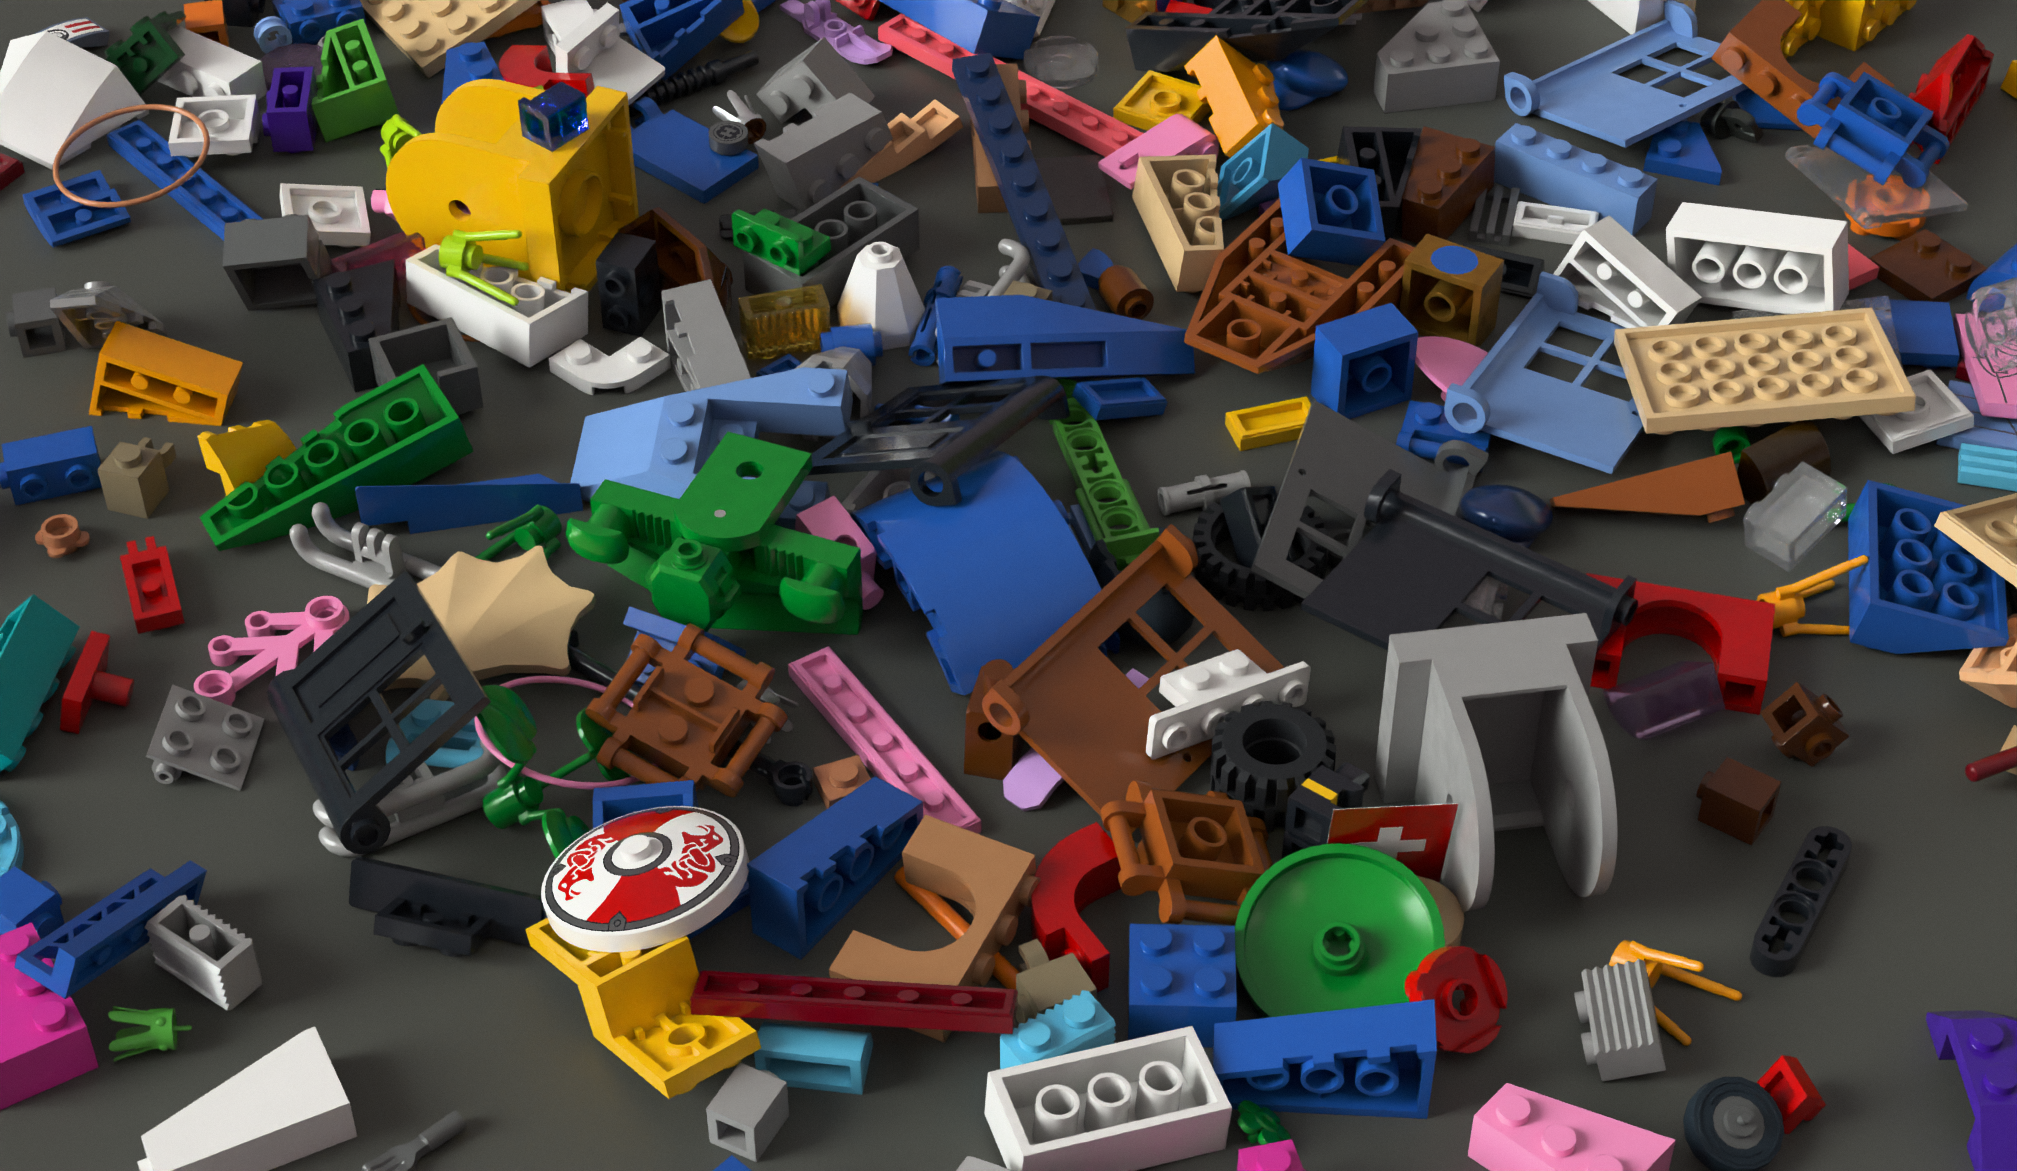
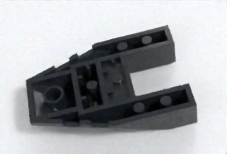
(1252, 27)

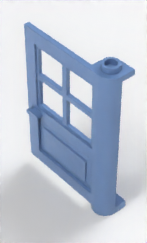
(1618, 109)
(1541, 409)

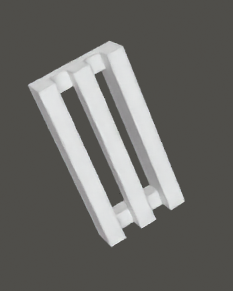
(1551, 222)

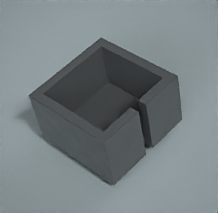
(275, 260)
(443, 354)

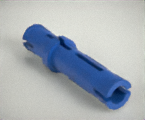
(925, 342)

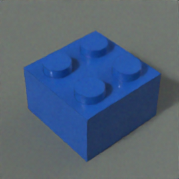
(1331, 212)
(1364, 361)
(1180, 979)

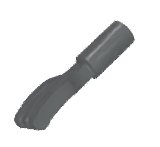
(406, 1156)

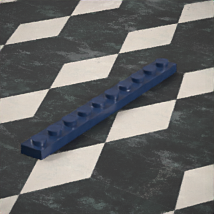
(1020, 180)

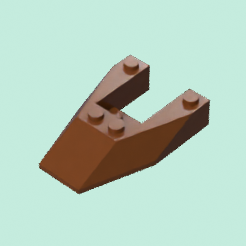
(1266, 304)

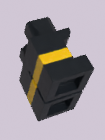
(1313, 804)

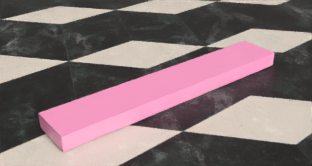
(877, 737)

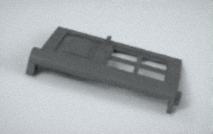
(1341, 466)

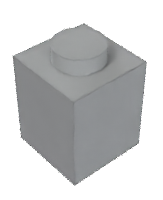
(748, 1111)

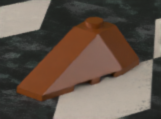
(1685, 490)

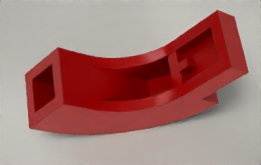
(532, 67)
(1072, 877)

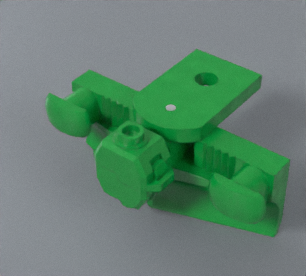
(717, 548)

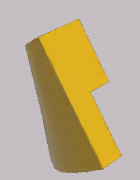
(244, 451)

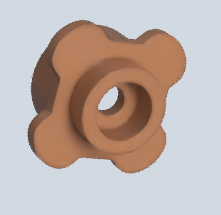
(61, 535)

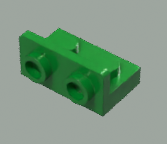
(779, 240)

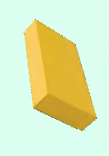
(1267, 423)

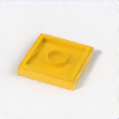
(1157, 99)

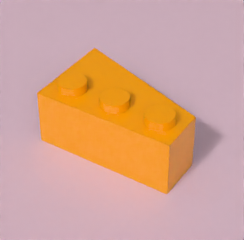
(163, 377)

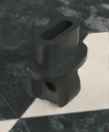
(1730, 120)

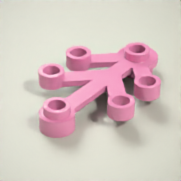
(319, 622)

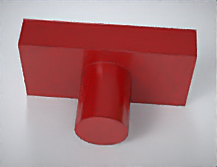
(92, 682)

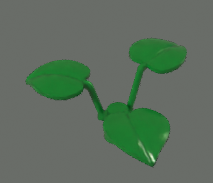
(518, 798)

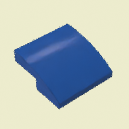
(66, 220)

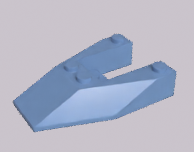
(670, 438)

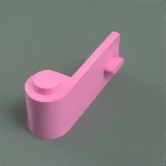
(1170, 138)

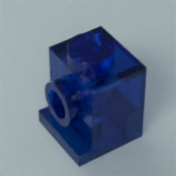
(554, 116)

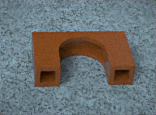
(1756, 59)

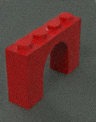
(1727, 627)

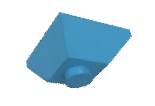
(1256, 169)

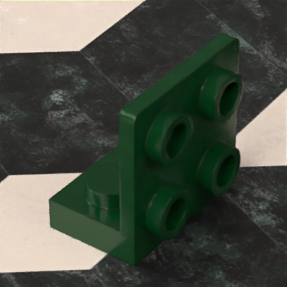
(148, 50)

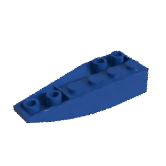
(1040, 337)

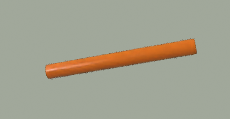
(954, 924)

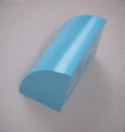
(815, 1056)

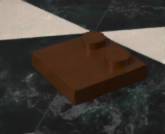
(1927, 268)

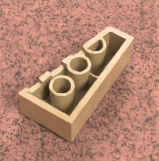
(1181, 215)

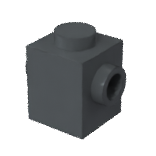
(35, 323)

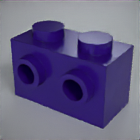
(289, 110)

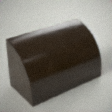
(1780, 454)

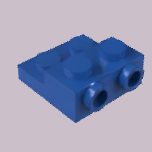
(312, 18)

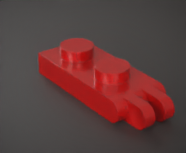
(151, 587)

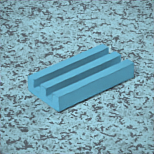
(1987, 467)

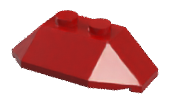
(1954, 86)

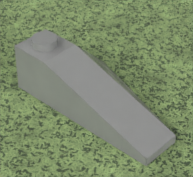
(94, 310)

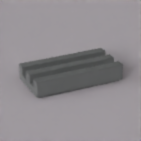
(1497, 197)

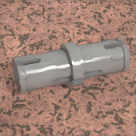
(1200, 492)

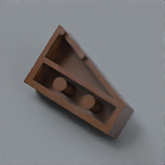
(1444, 183)

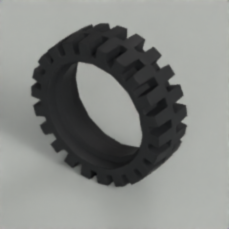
(1240, 582)

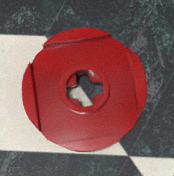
(1484, 992)

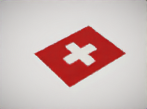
(1409, 834)

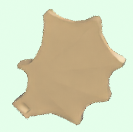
(500, 616)

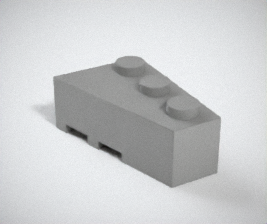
(701, 337)

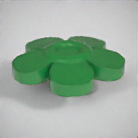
(1260, 1124)

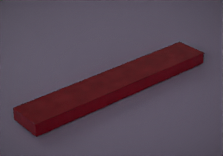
(855, 1002)

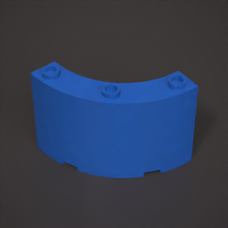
(984, 571)

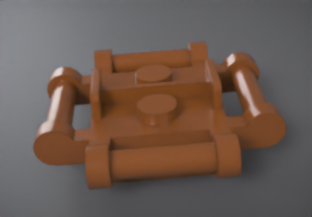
(686, 715)
(1187, 848)

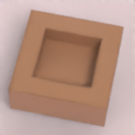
(839, 778)

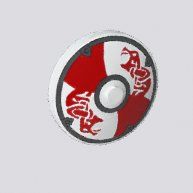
(645, 879)

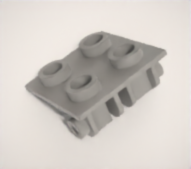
(203, 739)

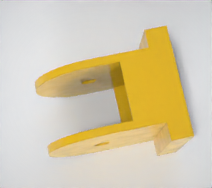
(559, 200)

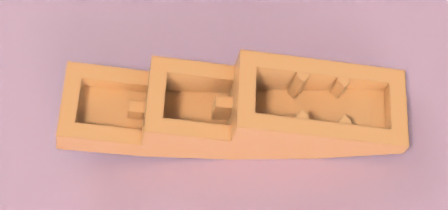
(911, 140)

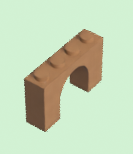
(970, 869)

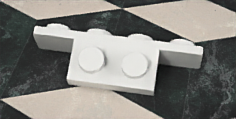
(1214, 689)

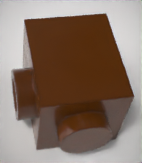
(1738, 800)

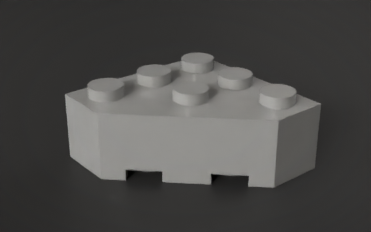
(1436, 61)

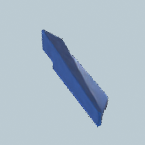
(466, 504)

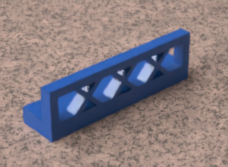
(107, 930)

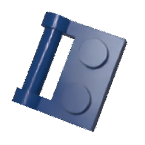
(1427, 429)

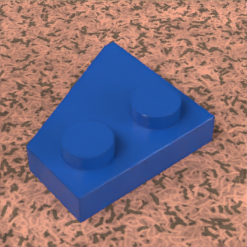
(1683, 153)

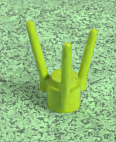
(395, 134)
(461, 255)

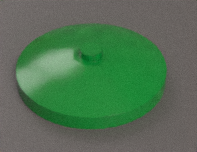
(1333, 931)

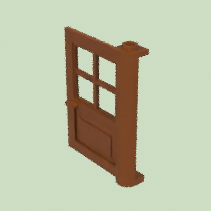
(1085, 710)

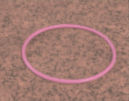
(536, 775)

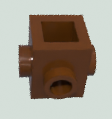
(1805, 724)

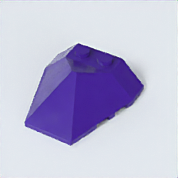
(1987, 1062)

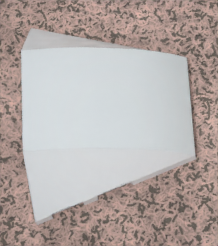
(53, 91)

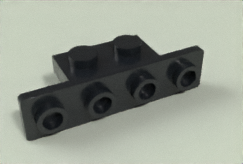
(440, 908)

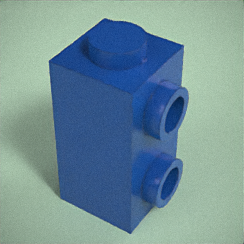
(51, 465)

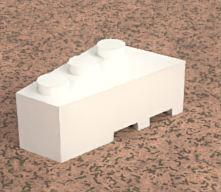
(1625, 278)

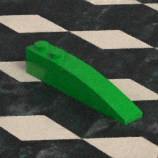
(375, 440)

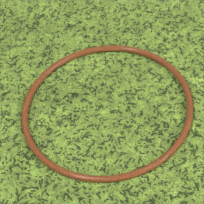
(173, 186)

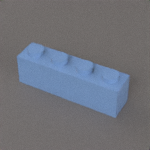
(1573, 177)

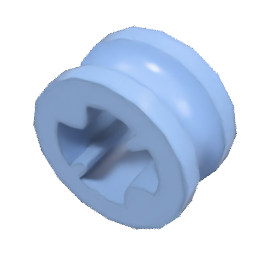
(269, 25)

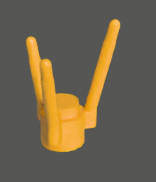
(1791, 606)
(1666, 963)

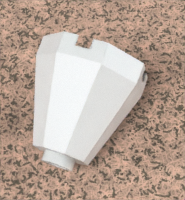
(883, 295)

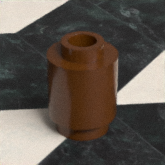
(1125, 292)

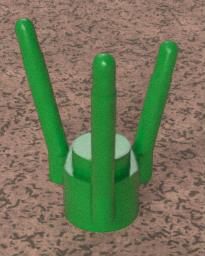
(534, 528)

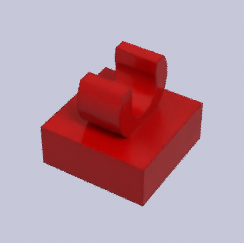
(1792, 1092)

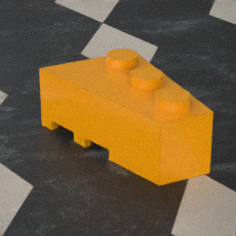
(1237, 92)

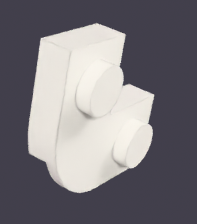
(591, 369)

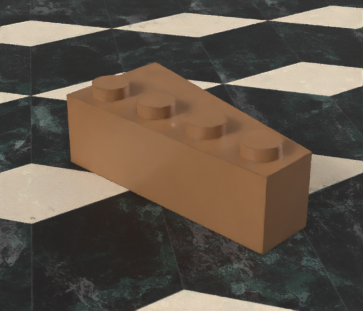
(987, 190)

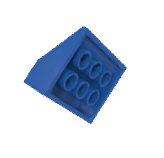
(1918, 582)

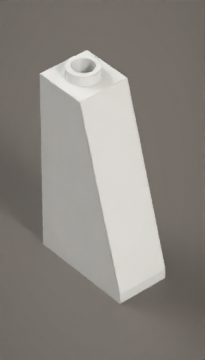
(258, 1118)

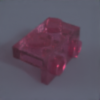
(394, 247)

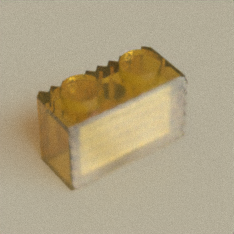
(783, 321)

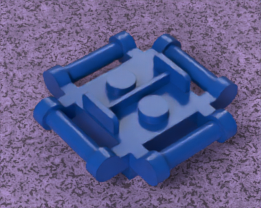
(1874, 127)

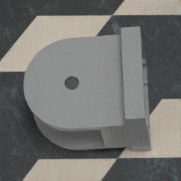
(1509, 736)

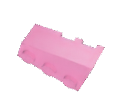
(1544, 1134)

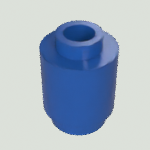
(854, 336)

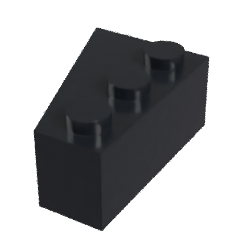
(1390, 156)

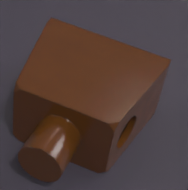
(985, 756)

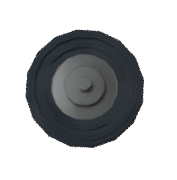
(1733, 1125)

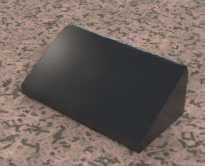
(1519, 271)
(1247, 517)

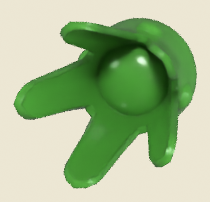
(157, 1031)

